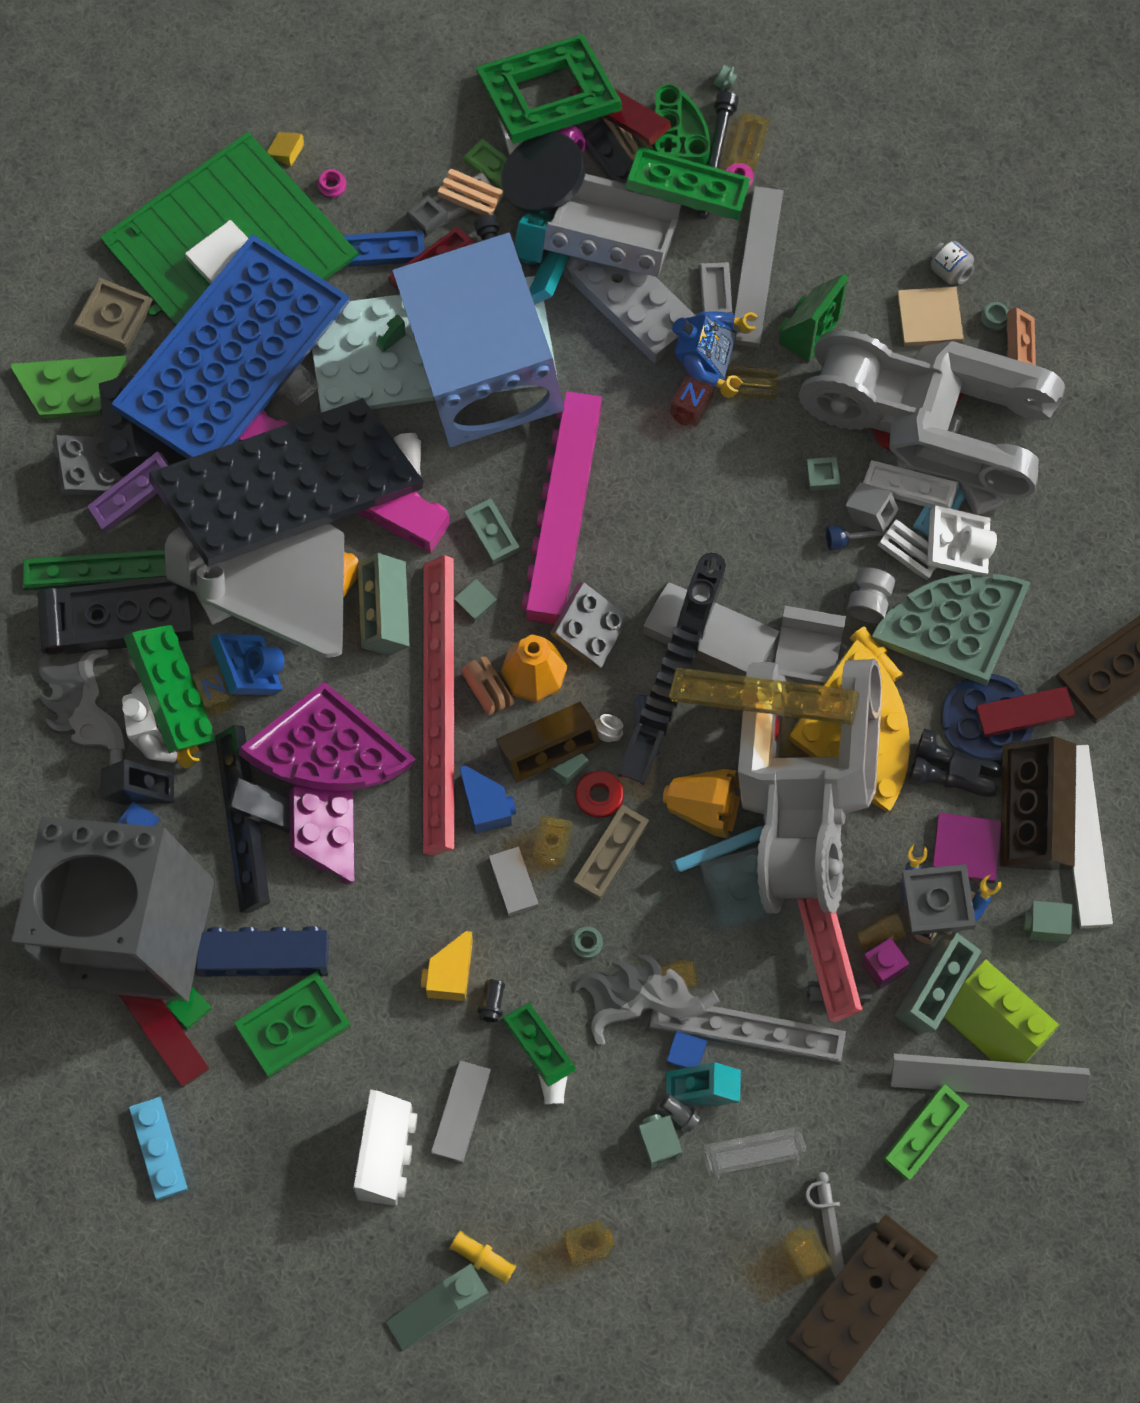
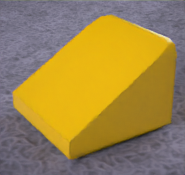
(286, 147)

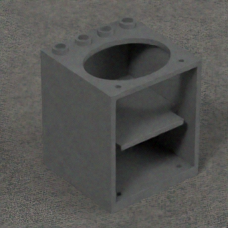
(113, 908)

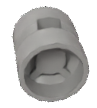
(870, 595)

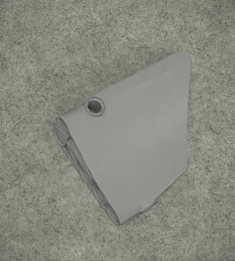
(280, 588)

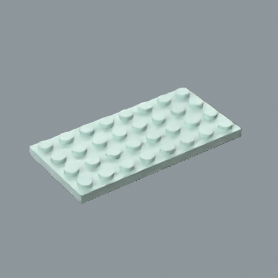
(355, 368)

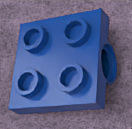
(248, 664)

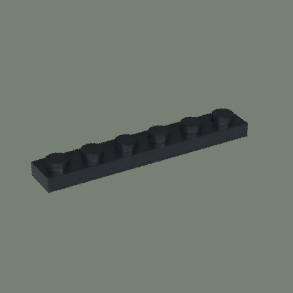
(243, 831)

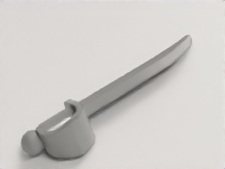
(829, 1220)

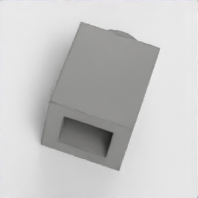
(871, 507)

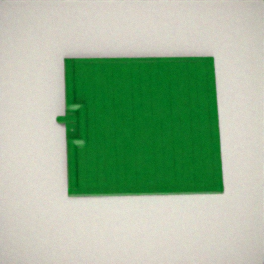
(233, 185)

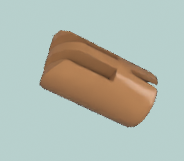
(487, 686)

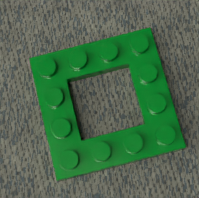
(521, 123)

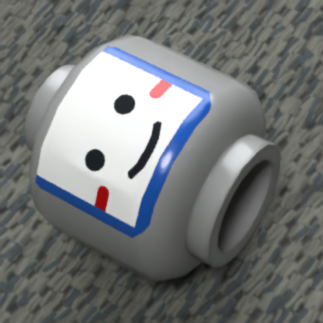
(952, 262)

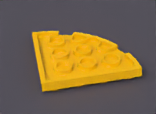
(823, 737)

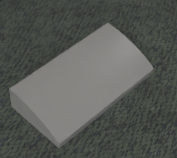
(729, 637)

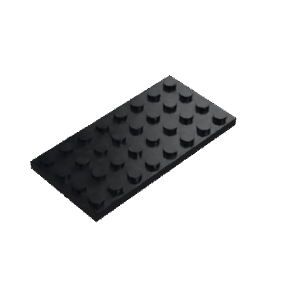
(285, 481)

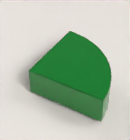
(393, 334)

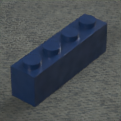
(263, 952)

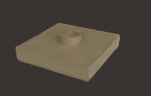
(113, 314)

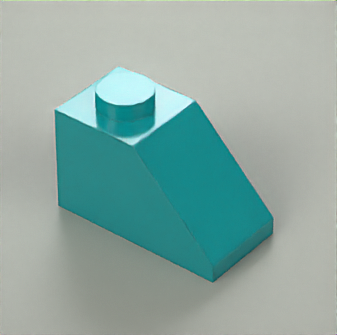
(531, 237)
(705, 1084)

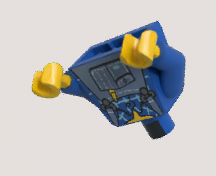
(707, 344)

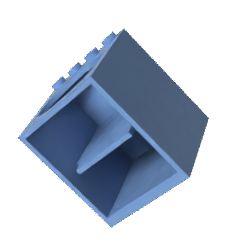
(477, 332)

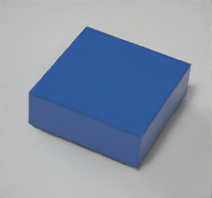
(686, 1051)

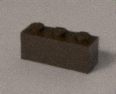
(548, 741)

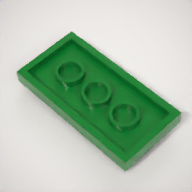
(688, 183)
(169, 688)

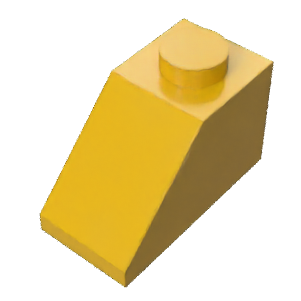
(449, 970)

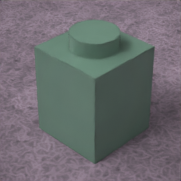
(1048, 921)
(659, 1140)

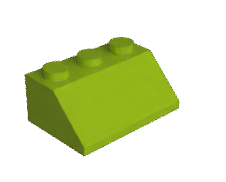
(999, 1017)

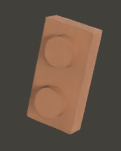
(1021, 336)

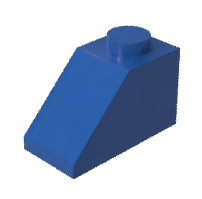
(486, 801)

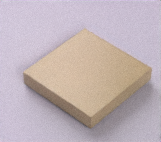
(929, 316)

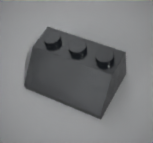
(126, 442)

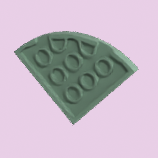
(956, 623)

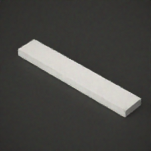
(1089, 868)

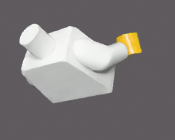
(145, 733)

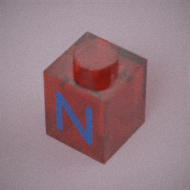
(691, 401)

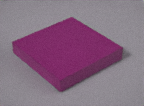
(968, 842)

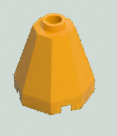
(533, 669)
(703, 798)

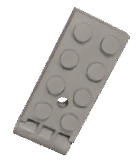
(636, 305)

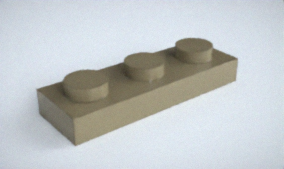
(611, 852)

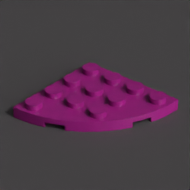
(326, 746)

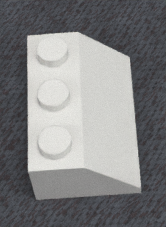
(384, 1149)

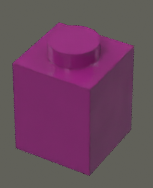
(885, 963)

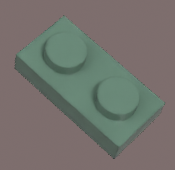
(492, 531)

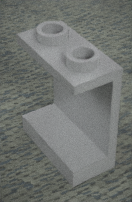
(808, 645)

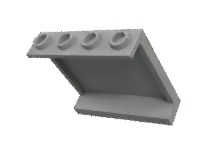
(614, 227)

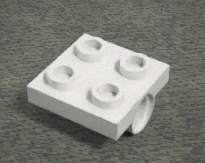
(960, 541)

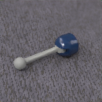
(840, 537)

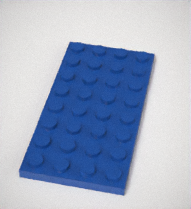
(231, 351)

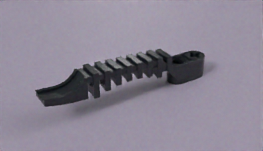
(680, 654)

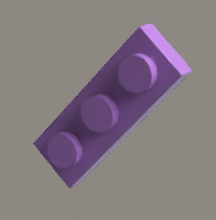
(126, 494)

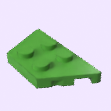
(67, 386)

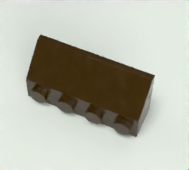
(1038, 804)

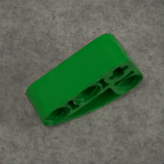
(688, 129)

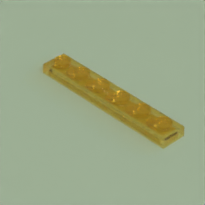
(764, 696)

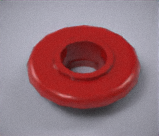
(604, 780)

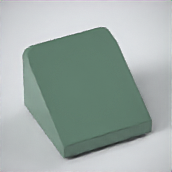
(570, 768)

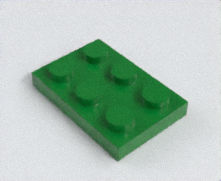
(292, 1024)

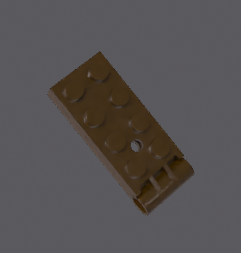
(851, 1310)

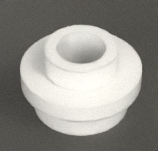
(609, 728)

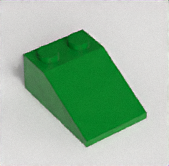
(814, 317)

